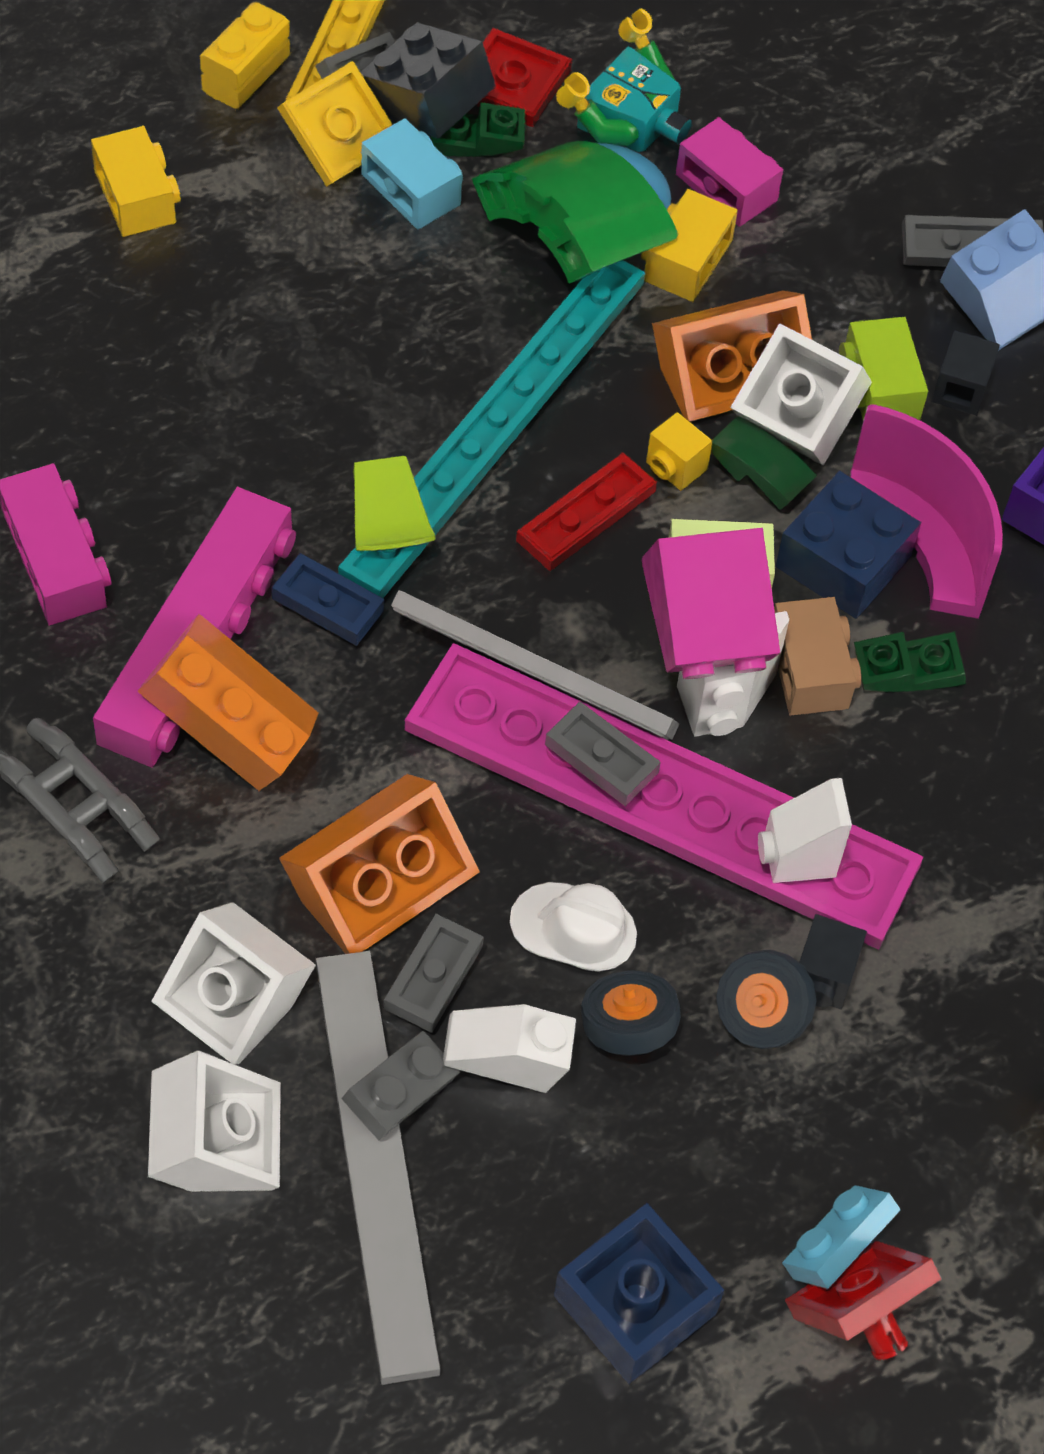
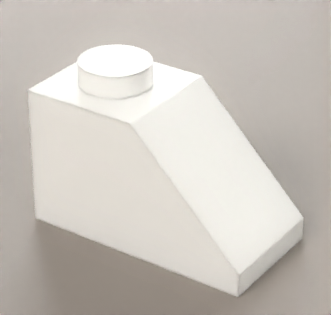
(807, 834)
(511, 1044)

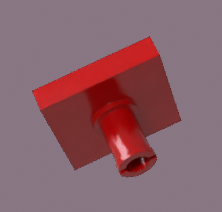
(866, 1296)

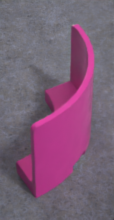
(946, 493)

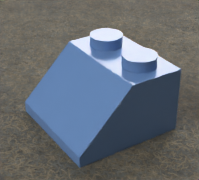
(1001, 279)

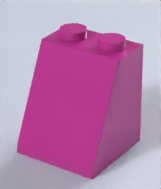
(712, 602)

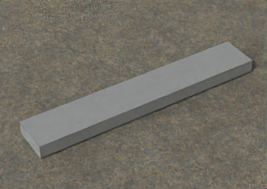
(535, 666)

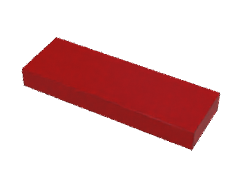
(586, 511)

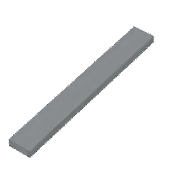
(377, 1178)

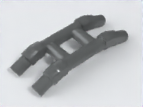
(72, 823)

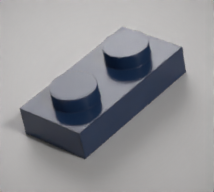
(328, 599)

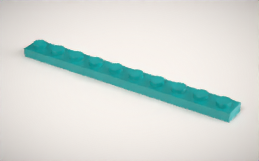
(503, 414)

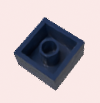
(847, 544)
(638, 1293)

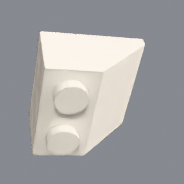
(728, 698)
(232, 981)
(214, 1126)

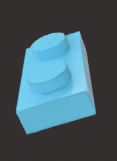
(840, 1236)

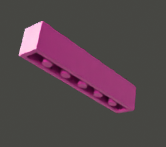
(218, 584)

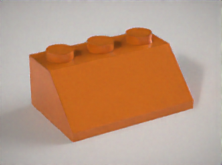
(715, 349)
(230, 703)
(380, 863)

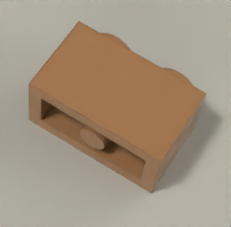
(816, 658)

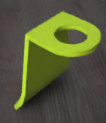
(388, 506)

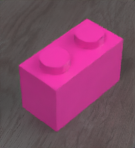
(729, 170)

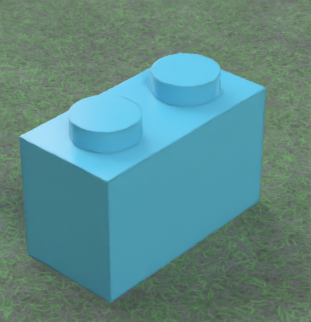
(412, 173)

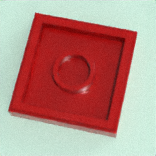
(523, 74)

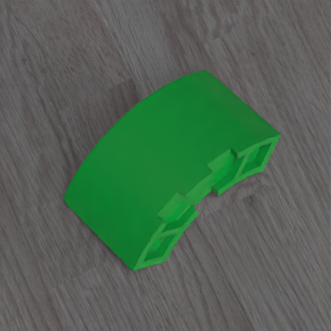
(584, 201)

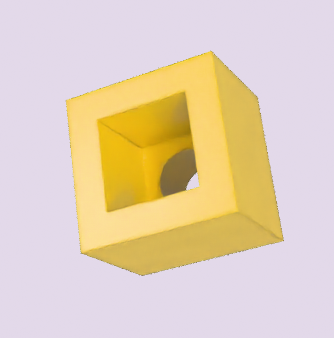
(678, 451)

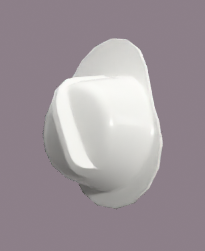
(574, 925)

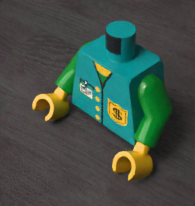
(632, 97)

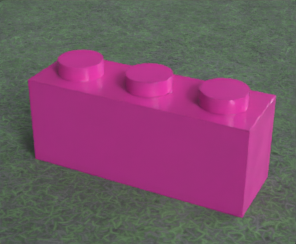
(54, 543)

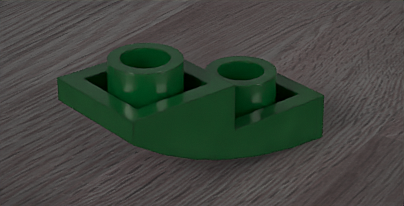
(491, 132)
(768, 462)
(914, 665)

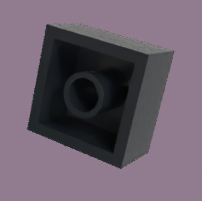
(430, 78)

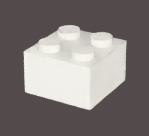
(802, 393)

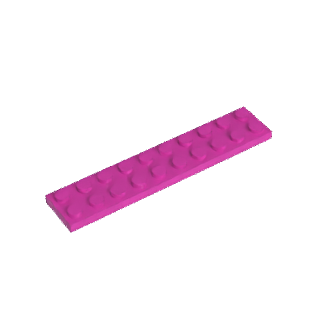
(686, 809)

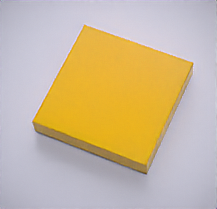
(334, 121)

